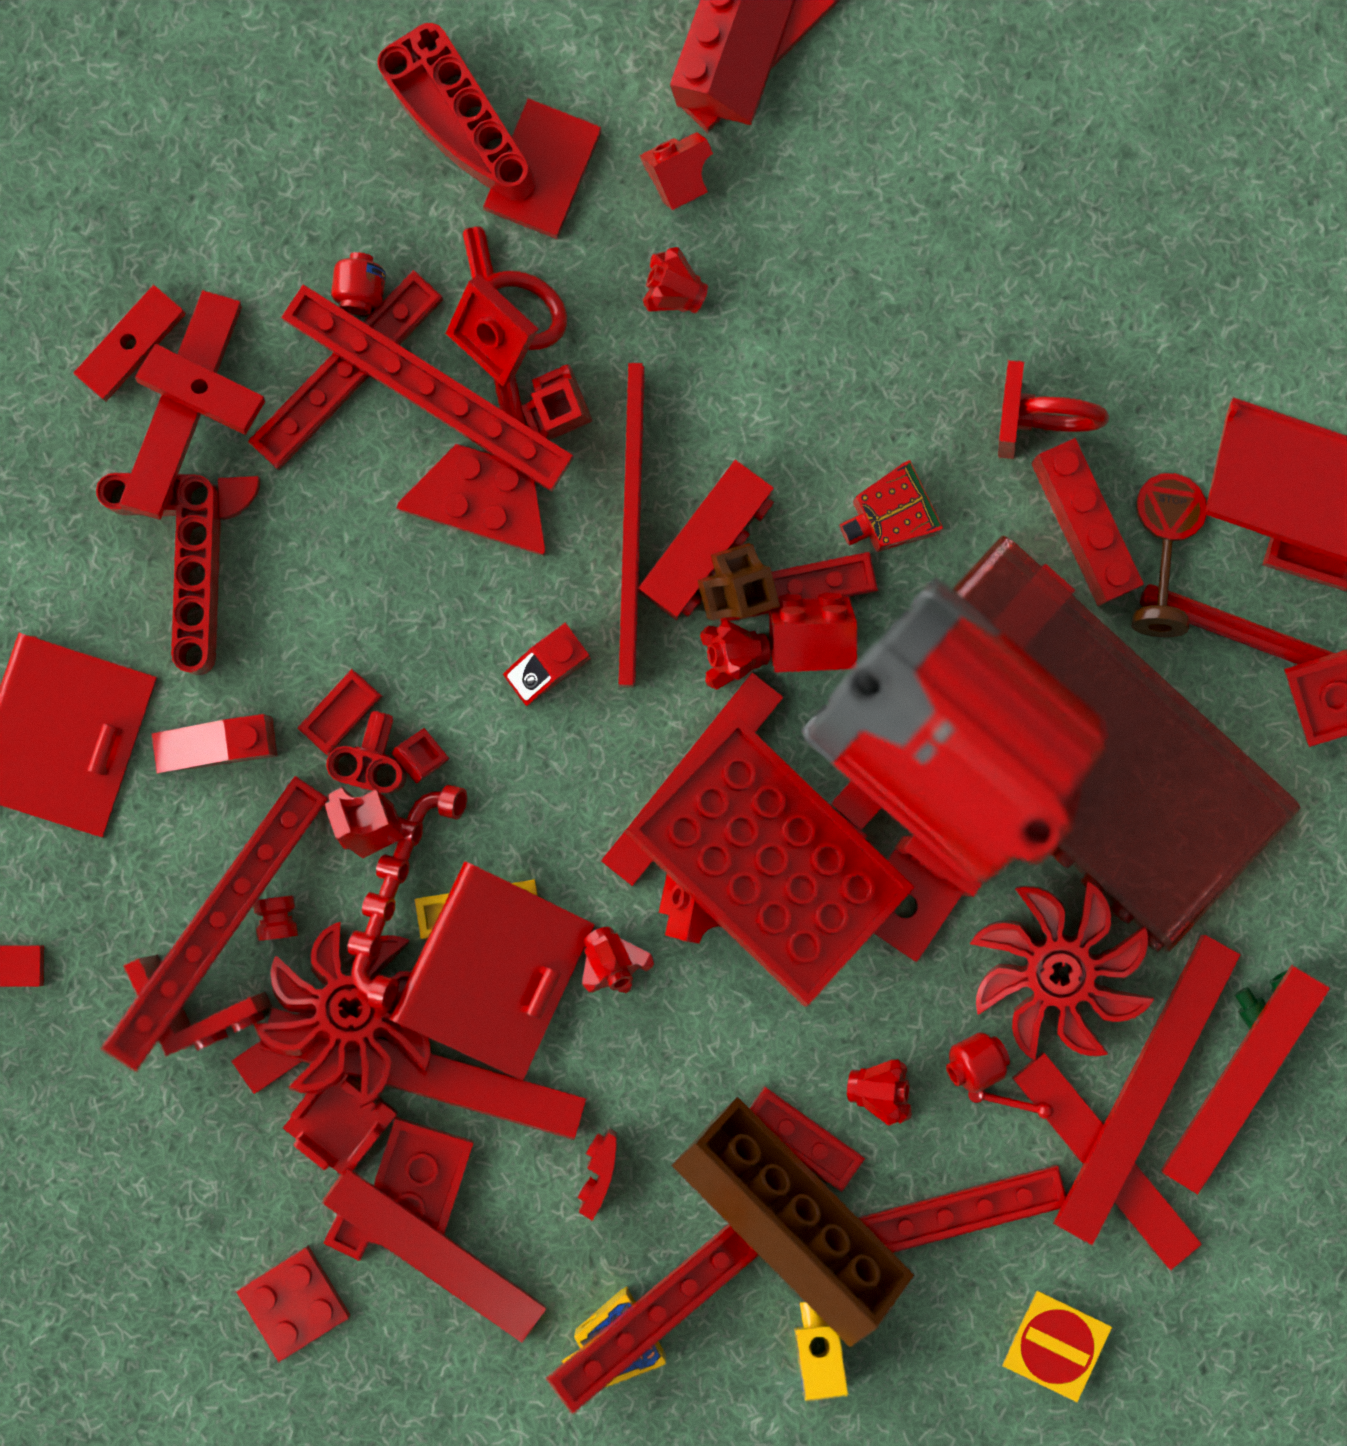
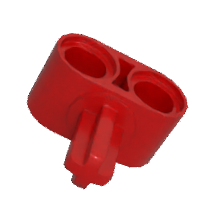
(369, 757)

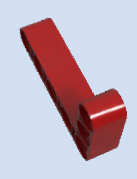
(186, 558)

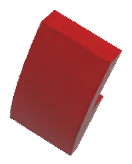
(602, 1162)

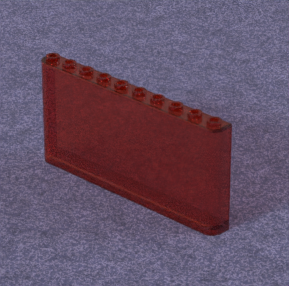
(1172, 798)

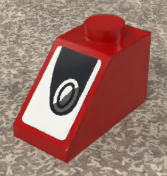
(546, 664)

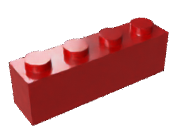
(1086, 522)
(714, 527)

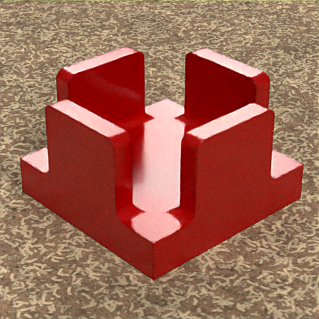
(334, 1127)

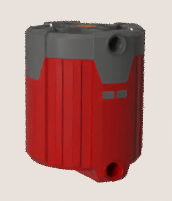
(962, 737)

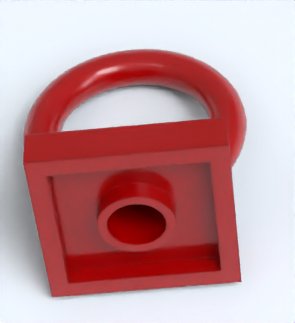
(497, 331)
(1026, 411)

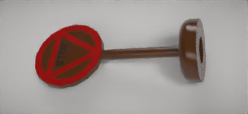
(1173, 511)

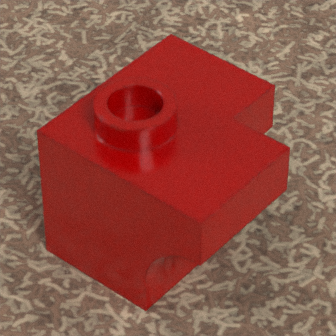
(678, 169)
(556, 404)
(363, 822)
(686, 917)

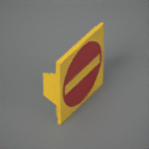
(1057, 1346)

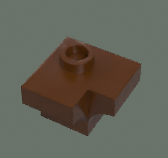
(739, 586)

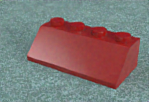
(729, 56)

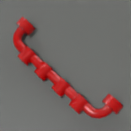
(380, 907)

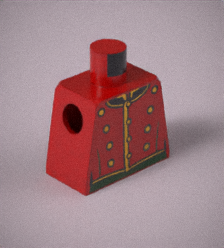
(892, 512)

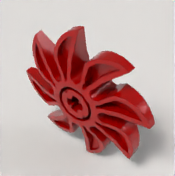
(1083, 970)
(330, 1026)

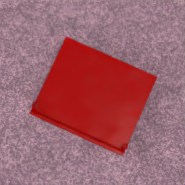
(1282, 479)
(67, 732)
(492, 971)

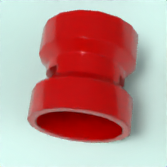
(275, 920)

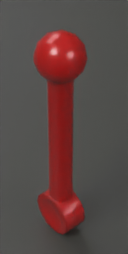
(1044, 1110)

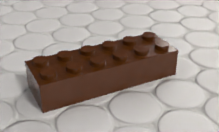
(794, 1222)

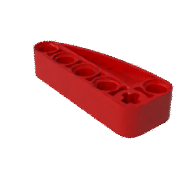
(442, 109)

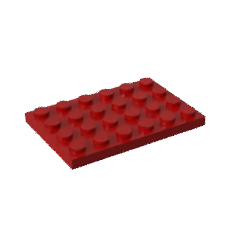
(770, 861)

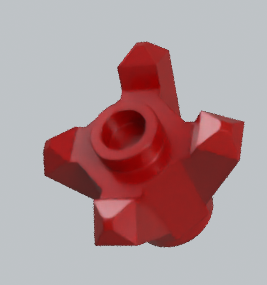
(673, 284)
(733, 652)
(612, 961)
(882, 1091)

